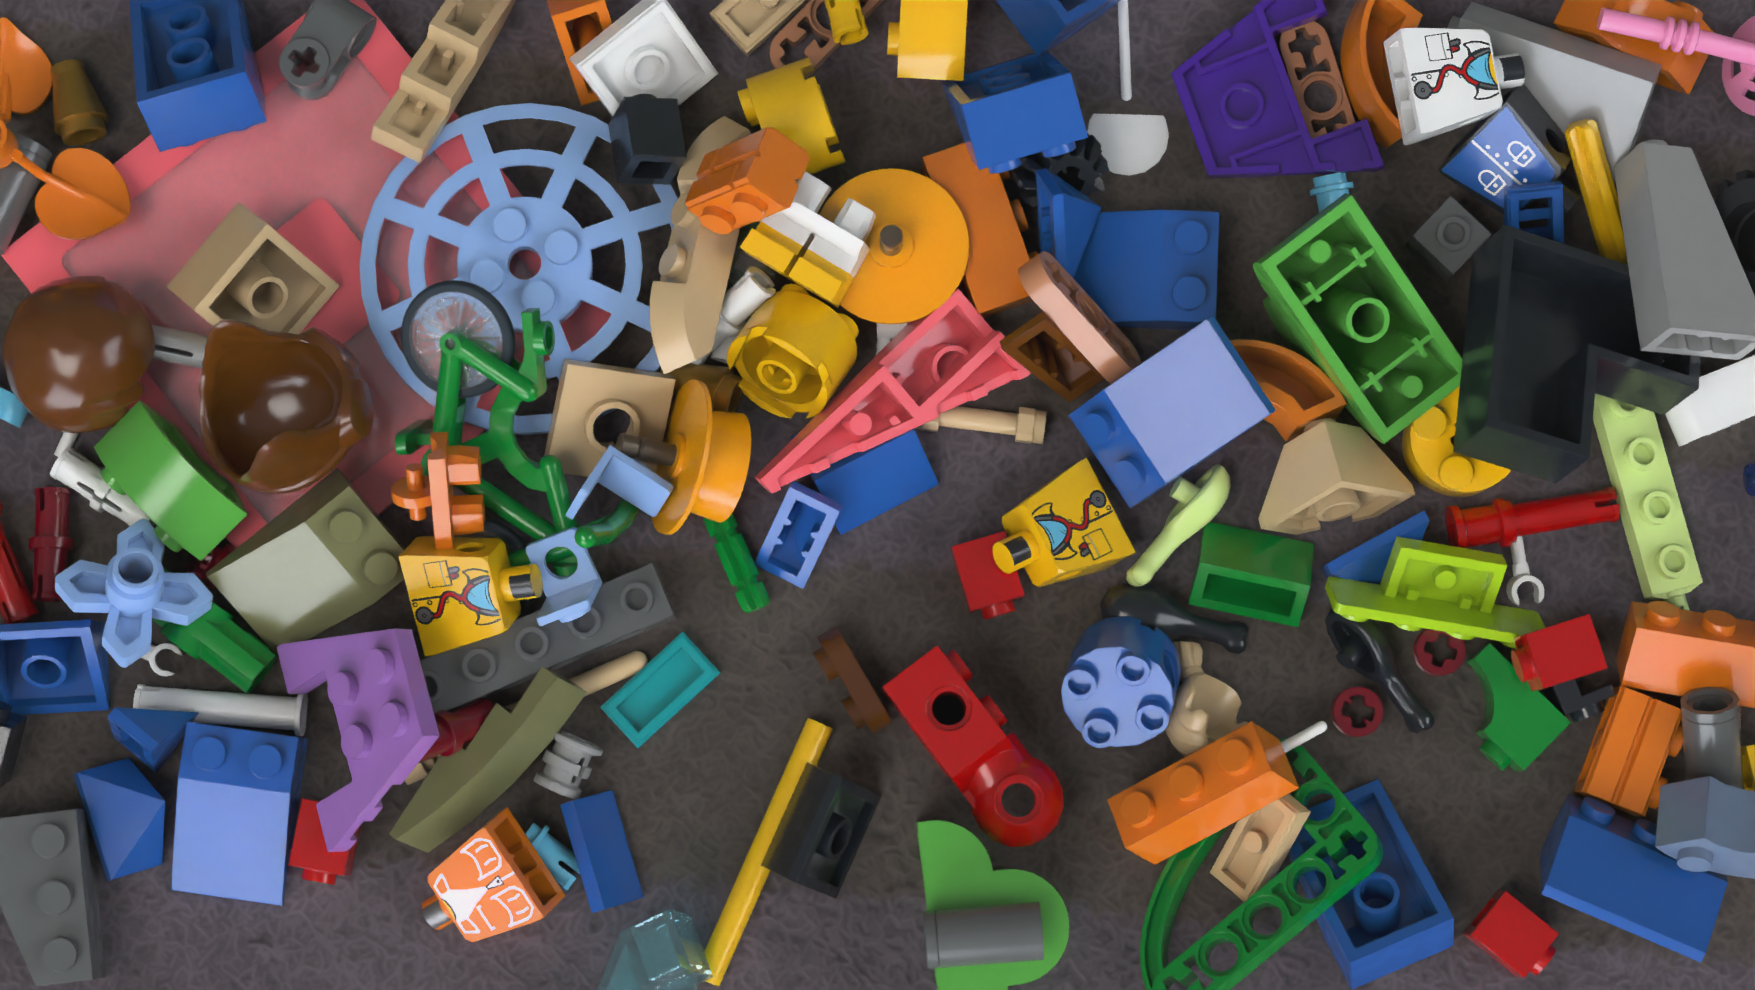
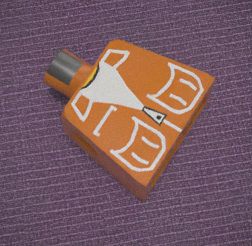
(491, 883)

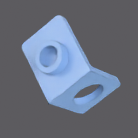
(628, 479)
(566, 595)

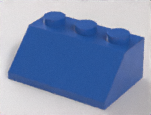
(1620, 877)

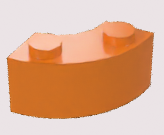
(1365, 63)
(1678, 69)
(1292, 385)

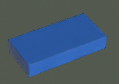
(601, 851)

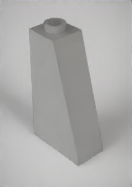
(1573, 76)
(1680, 258)

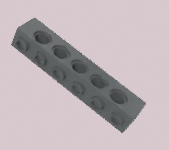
(506, 660)

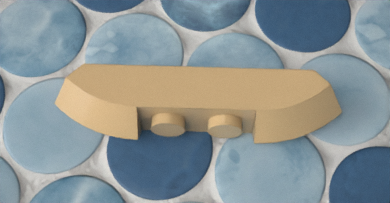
(693, 267)

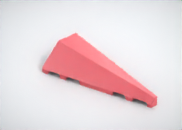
(909, 382)

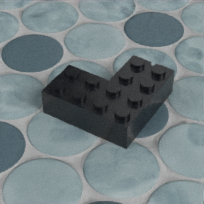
(1540, 343)

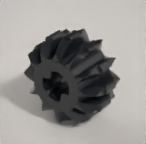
(1078, 168)

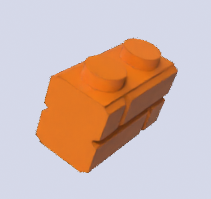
(747, 180)
(1631, 752)

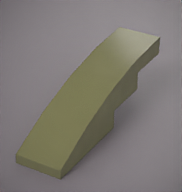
(496, 757)

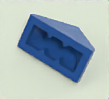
(1063, 219)
(798, 534)
(1370, 559)
(149, 732)
(123, 817)

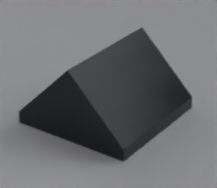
(821, 830)

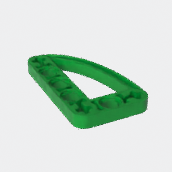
(1278, 893)

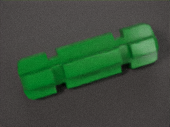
(738, 564)

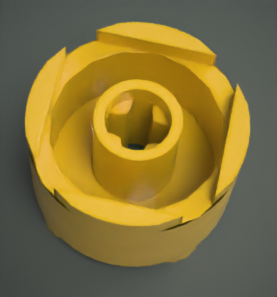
(795, 109)
(793, 353)
(1432, 459)

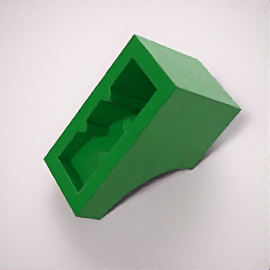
(1516, 720)

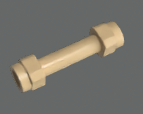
(1026, 425)

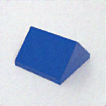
(876, 479)
(54, 667)

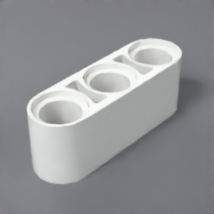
(1720, 402)

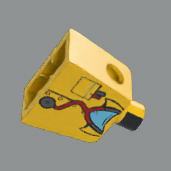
(1063, 530)
(464, 590)

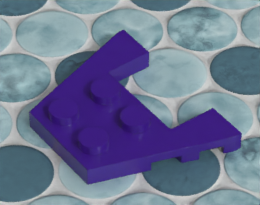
(1247, 108)

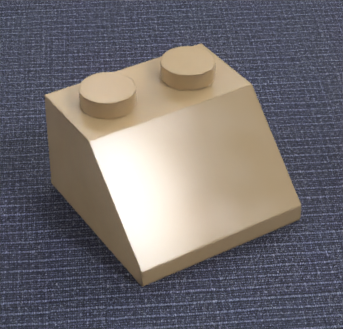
(252, 277)

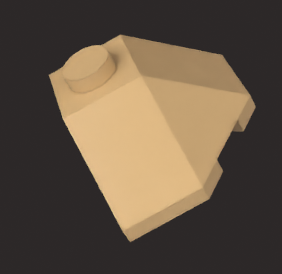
(1329, 476)

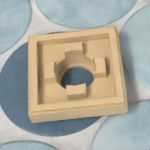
(589, 390)

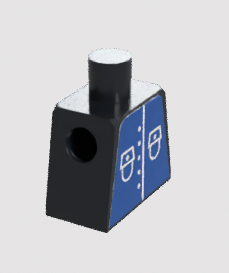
(1511, 149)

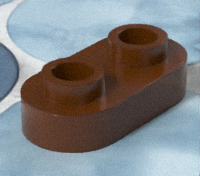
(863, 703)

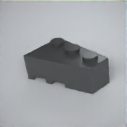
(52, 895)

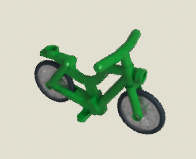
(461, 348)

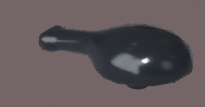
(1162, 611)
(1368, 652)

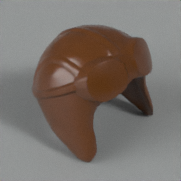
(280, 405)

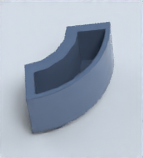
(1708, 826)

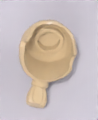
(1202, 706)

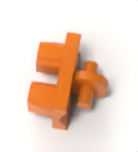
(446, 468)

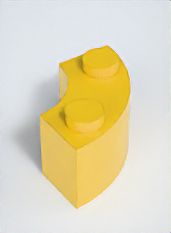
(929, 39)

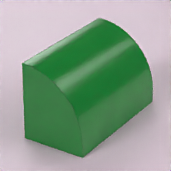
(1252, 574)

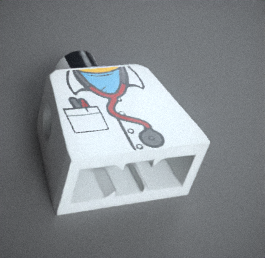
(1446, 79)

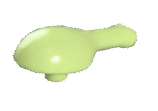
(1195, 509)

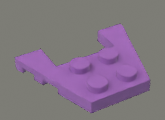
(379, 712)

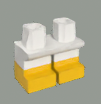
(811, 248)

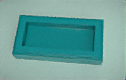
(660, 690)

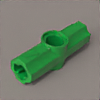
(223, 646)

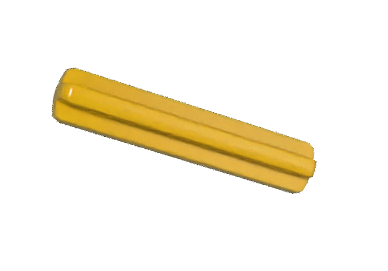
(1597, 188)

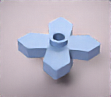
(133, 593)

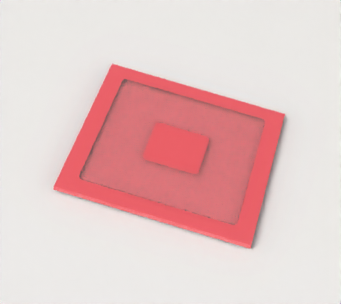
(315, 184)

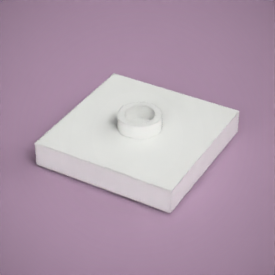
(644, 54)

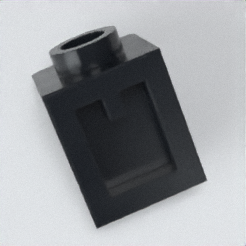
(1580, 706)

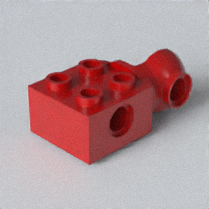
(976, 750)

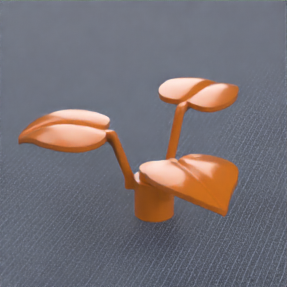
(85, 188)

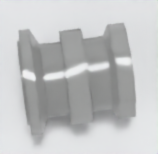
(567, 764)

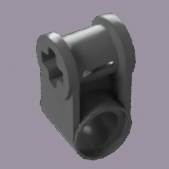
(329, 37)

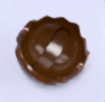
(78, 353)

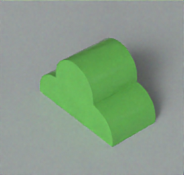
(1358, 319)
(961, 875)

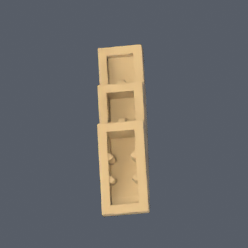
(439, 74)

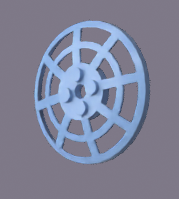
(517, 226)

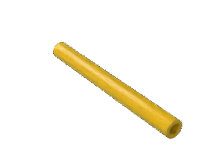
(753, 875)

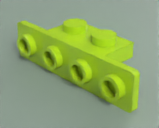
(1436, 590)

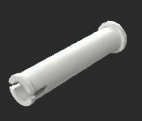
(228, 707)

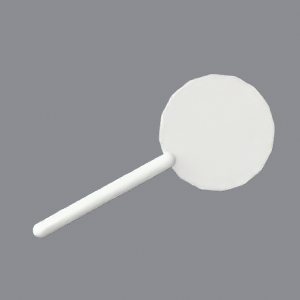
(1129, 141)

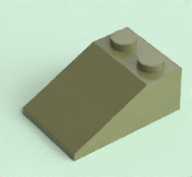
(311, 564)

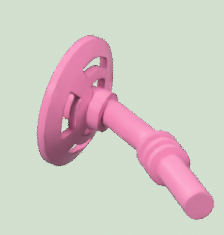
(1692, 38)

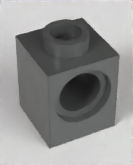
(1447, 239)

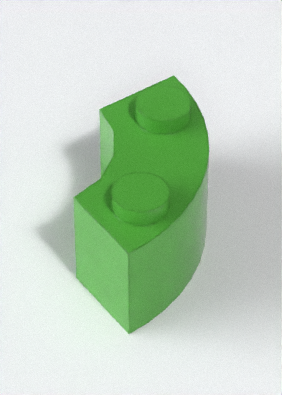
(169, 481)

